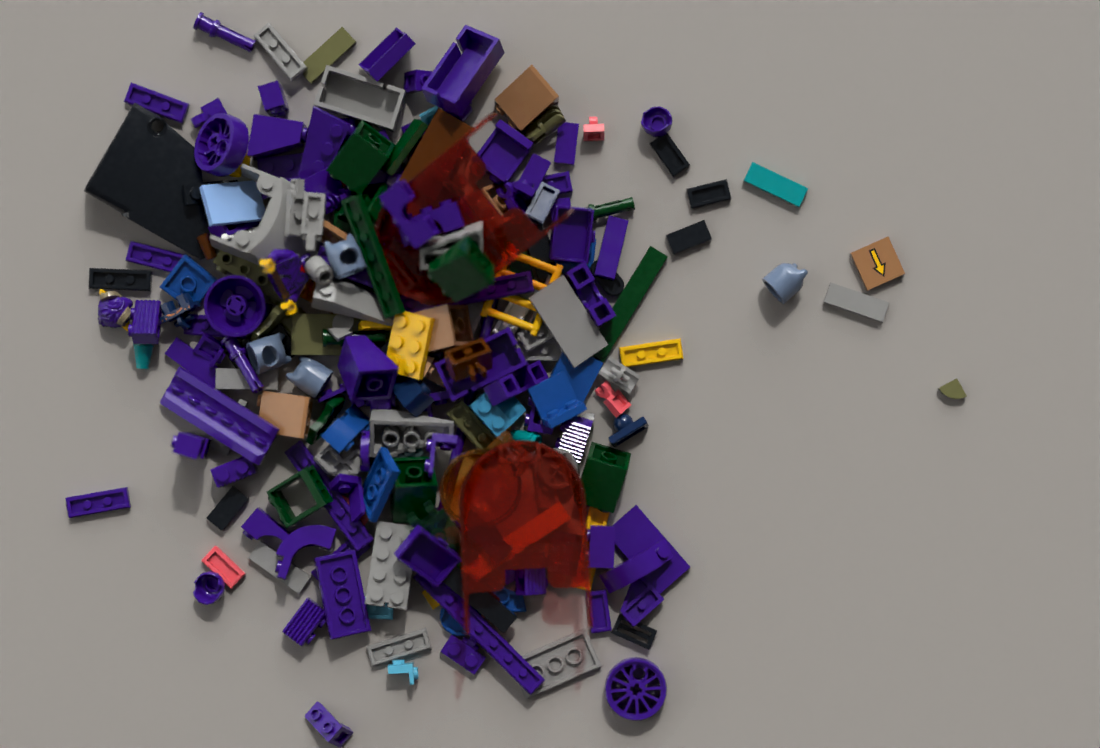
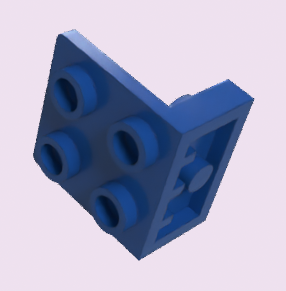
(555, 400)

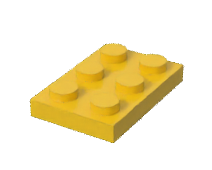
(410, 343)

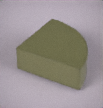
(953, 390)

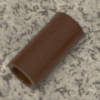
(208, 251)

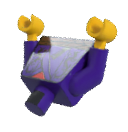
(286, 275)

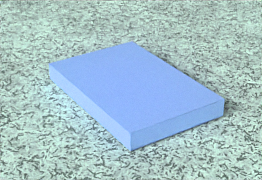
(232, 203)

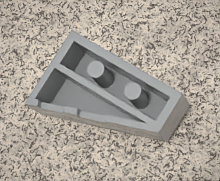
(441, 243)

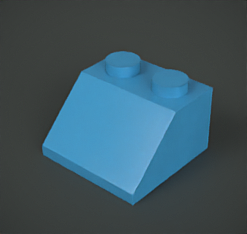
(497, 417)

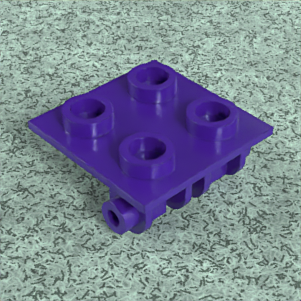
(323, 183)

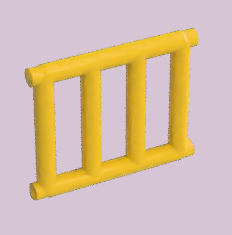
(535, 327)

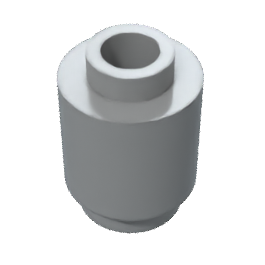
(319, 270)

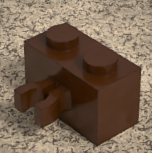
(469, 360)

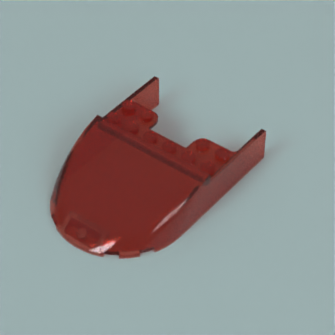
(454, 178)
(523, 512)

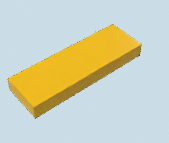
(651, 353)

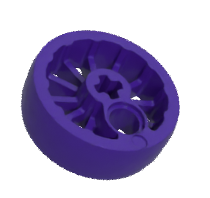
(221, 144)
(645, 664)

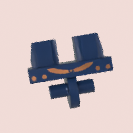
(171, 313)

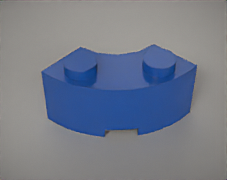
(346, 429)

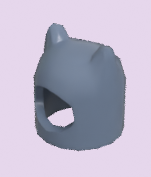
(345, 257)
(784, 281)
(267, 353)
(310, 376)

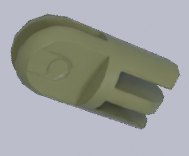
(545, 125)

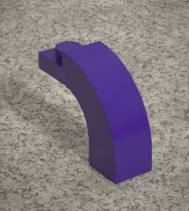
(306, 536)
(636, 567)

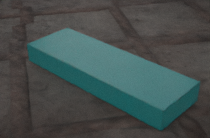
(775, 184)

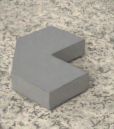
(333, 464)

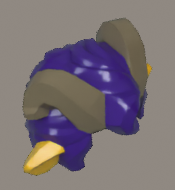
(114, 309)

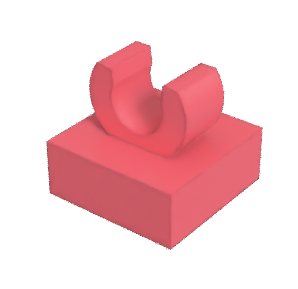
(593, 130)

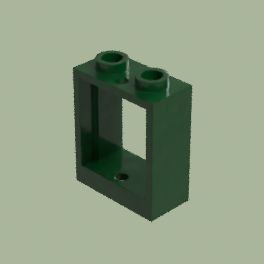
(315, 487)

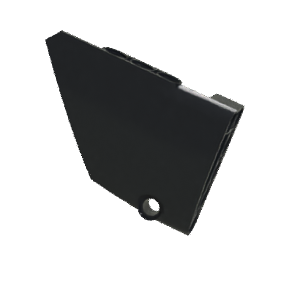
(145, 179)

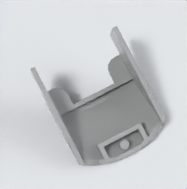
(272, 226)

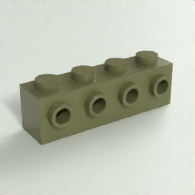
(237, 266)

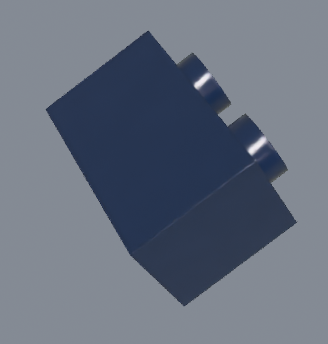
(412, 394)

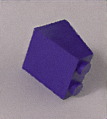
(275, 136)
(366, 370)

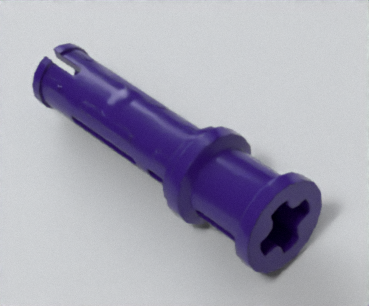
(215, 29)
(238, 355)

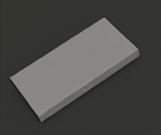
(568, 321)
(562, 660)

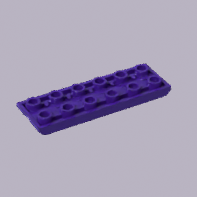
(219, 416)

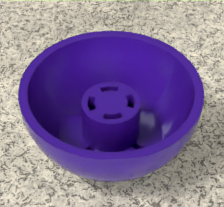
(224, 310)

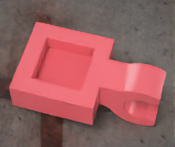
(615, 401)

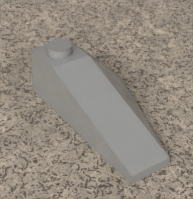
(349, 299)
(403, 431)

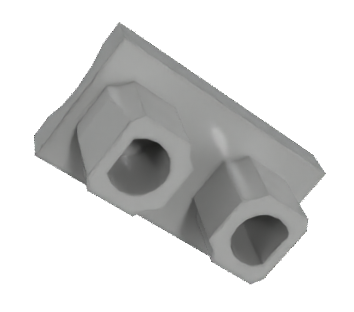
(619, 374)

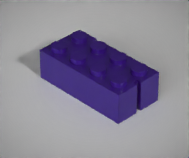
(461, 76)
(505, 360)

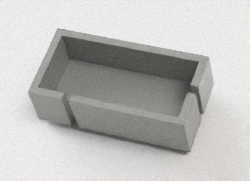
(360, 98)
(388, 576)

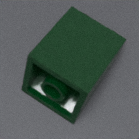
(360, 158)
(462, 270)
(604, 476)
(412, 489)

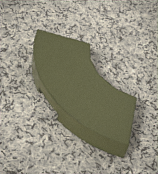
(269, 323)

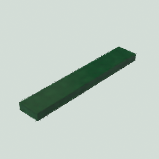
(373, 255)
(630, 298)

